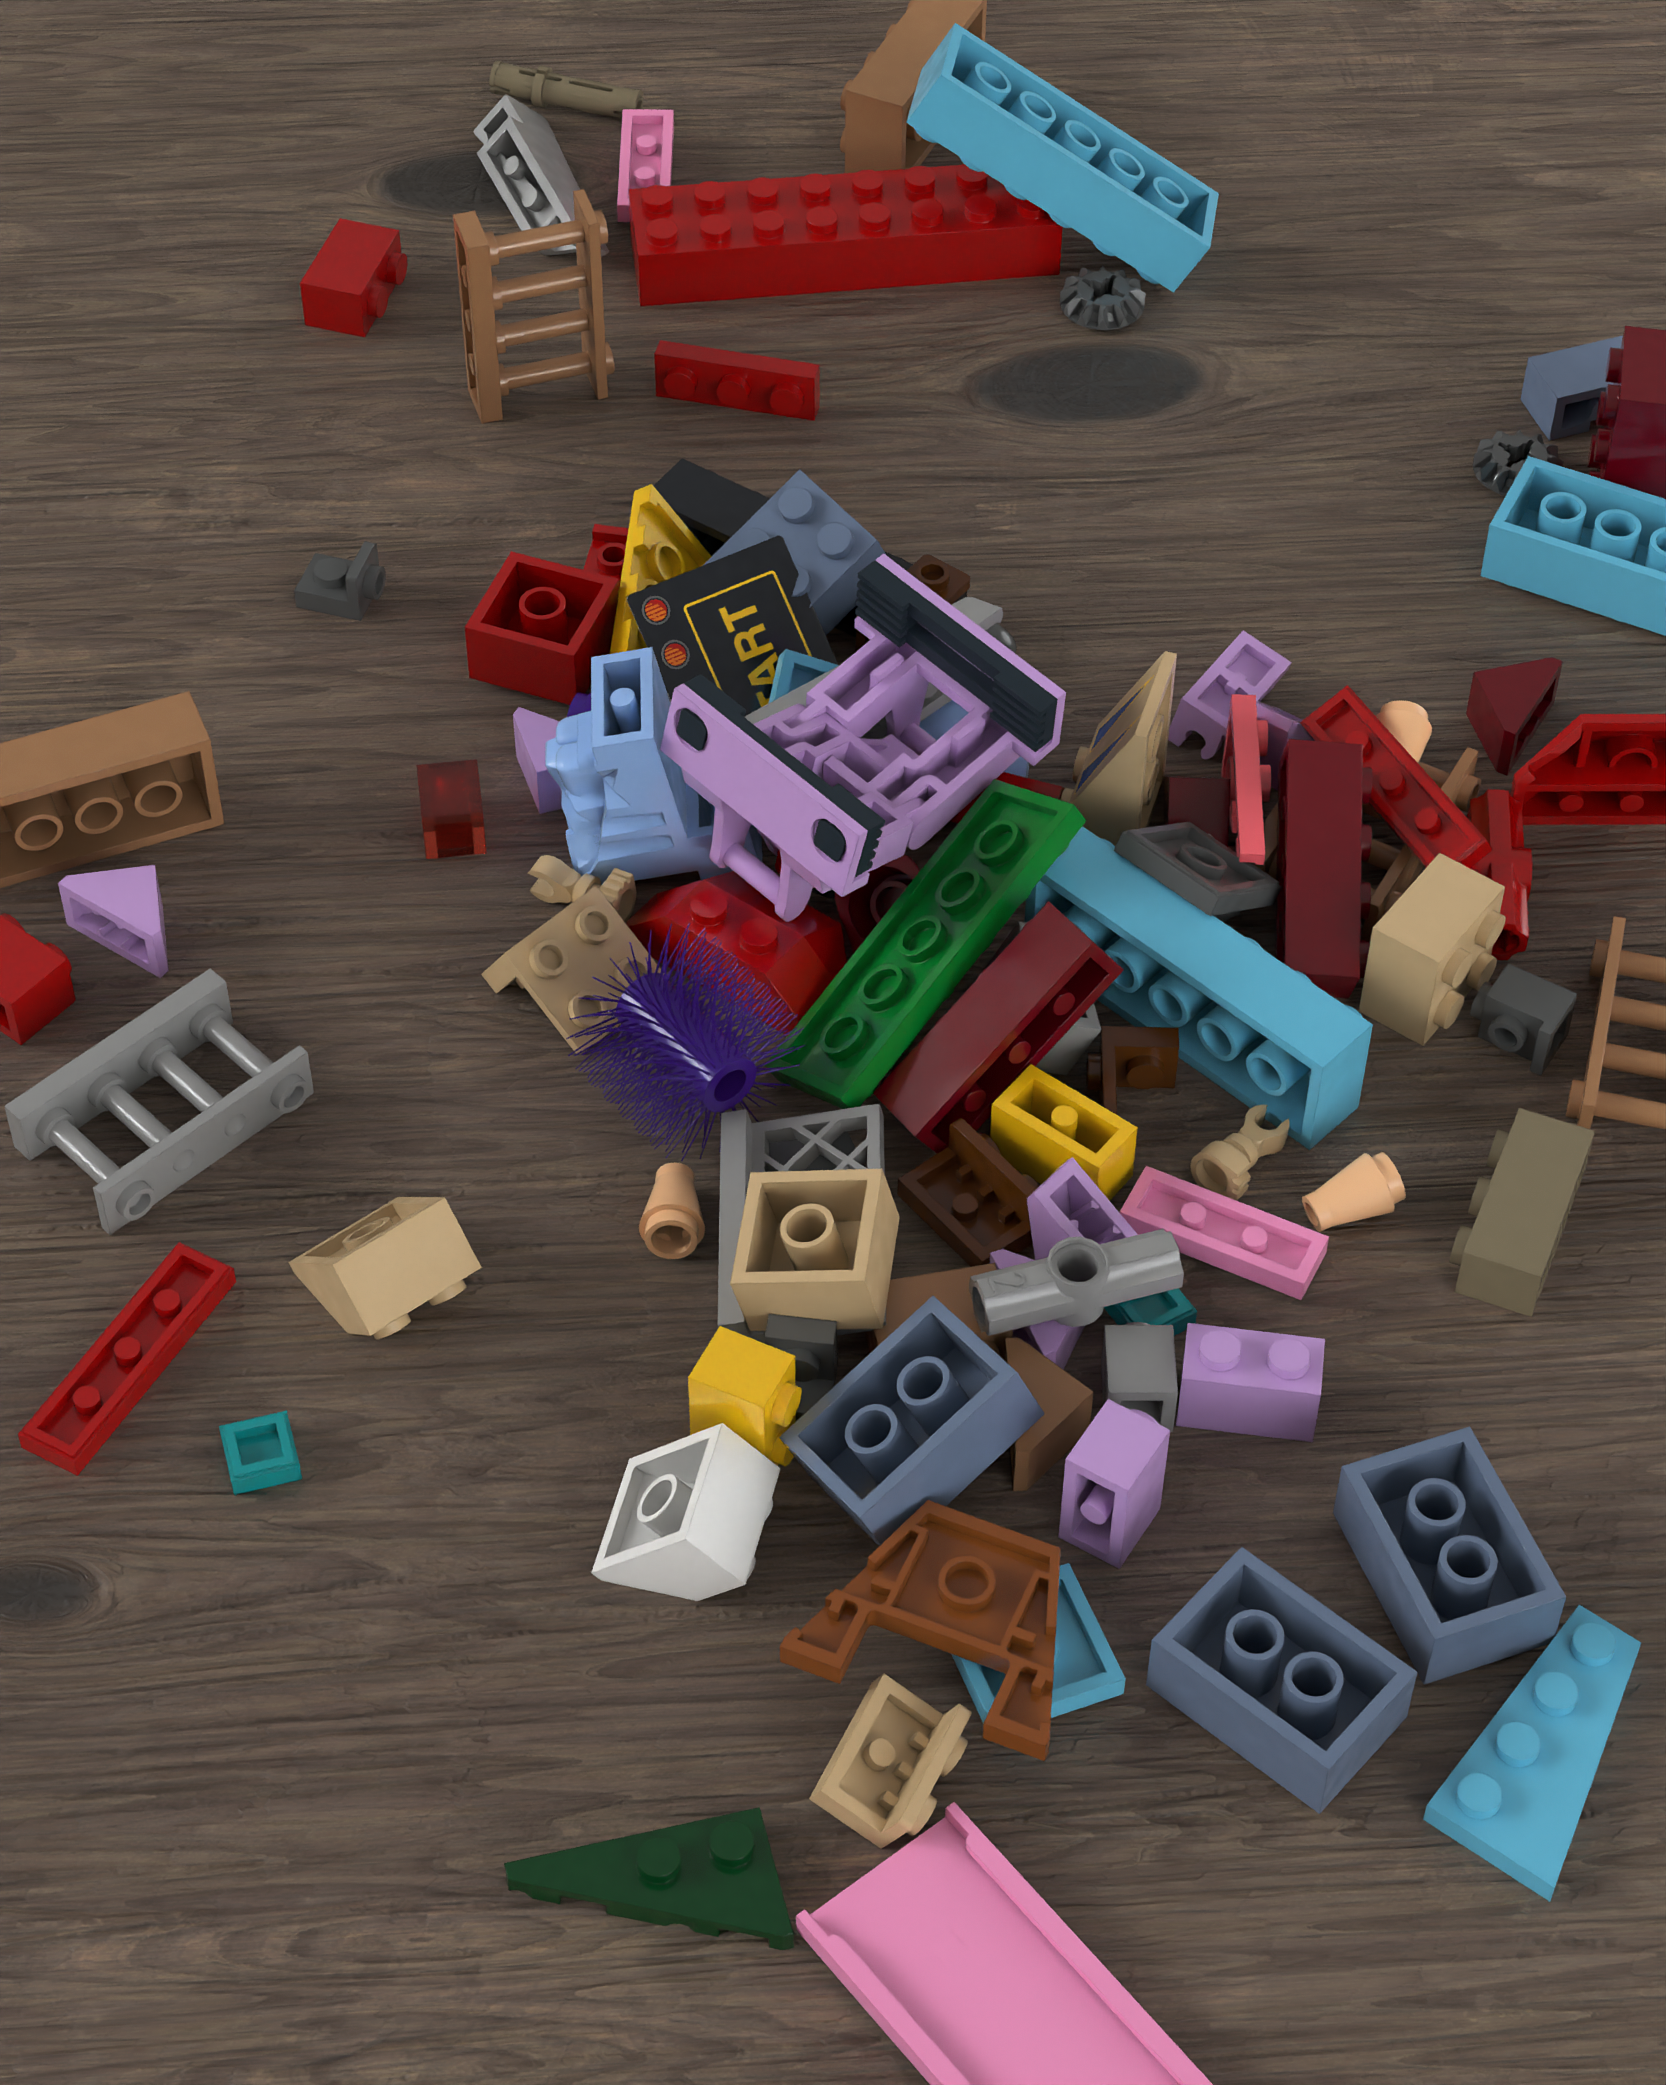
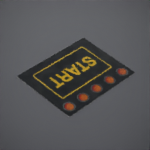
(730, 622)

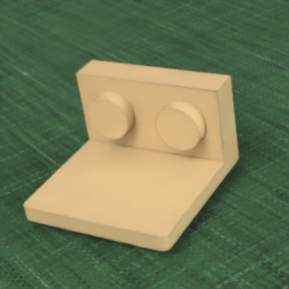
(563, 957)

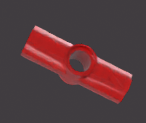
(1509, 864)

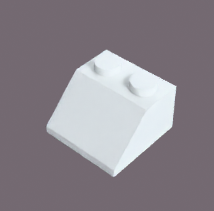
(689, 1516)

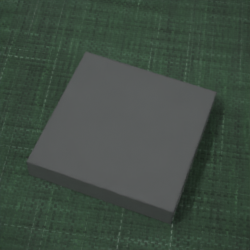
(1198, 868)

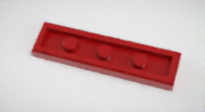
(1400, 787)
(127, 1359)

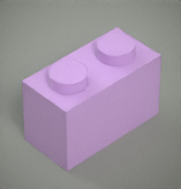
(1250, 1382)
(1113, 1482)

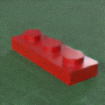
(737, 380)

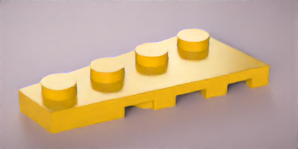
(655, 551)

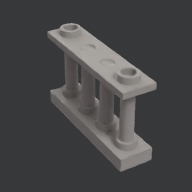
(129, 1058)

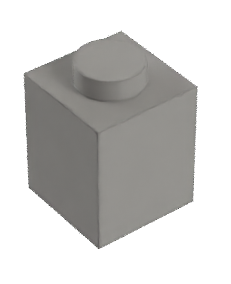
(1141, 1369)

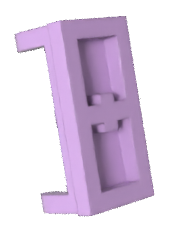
(1242, 669)

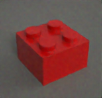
(541, 627)

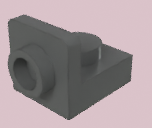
(342, 585)
(815, 1353)

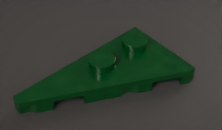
(687, 1874)

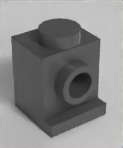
(1524, 1015)

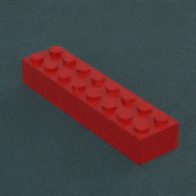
(834, 234)

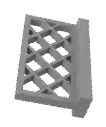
(746, 1150)

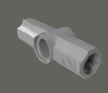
(1076, 1281)

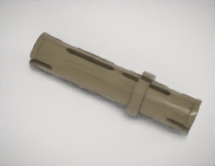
(555, 89)

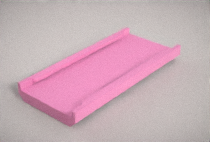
(984, 1973)

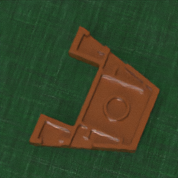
(960, 1591)

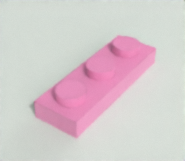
(644, 153)
(1226, 1232)

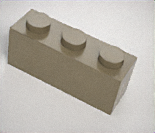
(1521, 1211)

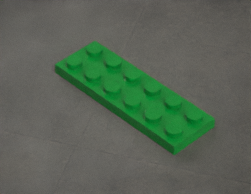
(926, 943)

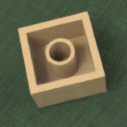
(1432, 949)
(816, 1247)

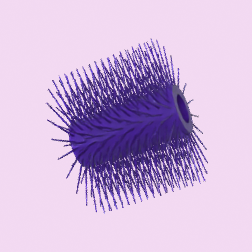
(685, 1041)

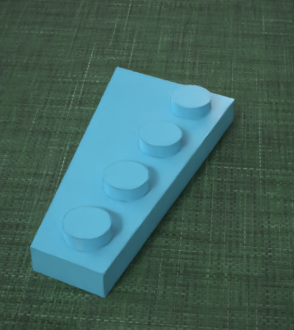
(1535, 1761)

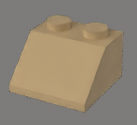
(389, 1265)

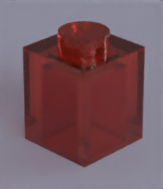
(451, 809)

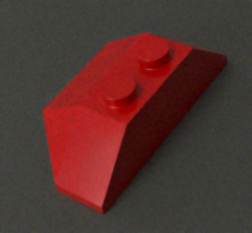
(1598, 773)
(790, 957)

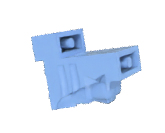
(618, 787)

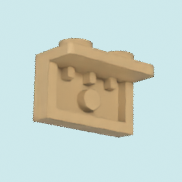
(890, 1763)

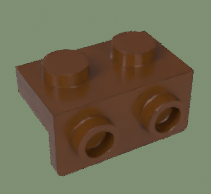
(971, 1196)

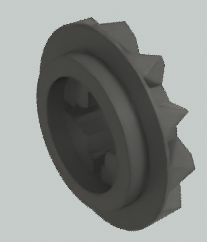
(1116, 309)
(1493, 458)

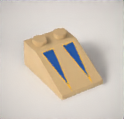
(1127, 757)

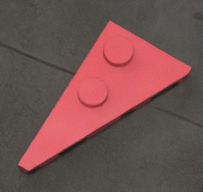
(1249, 780)

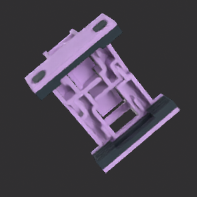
(851, 802)

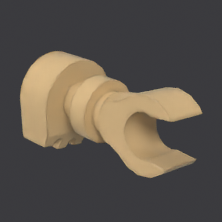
(564, 885)
(1225, 1163)

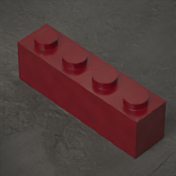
(1321, 863)
(998, 1028)

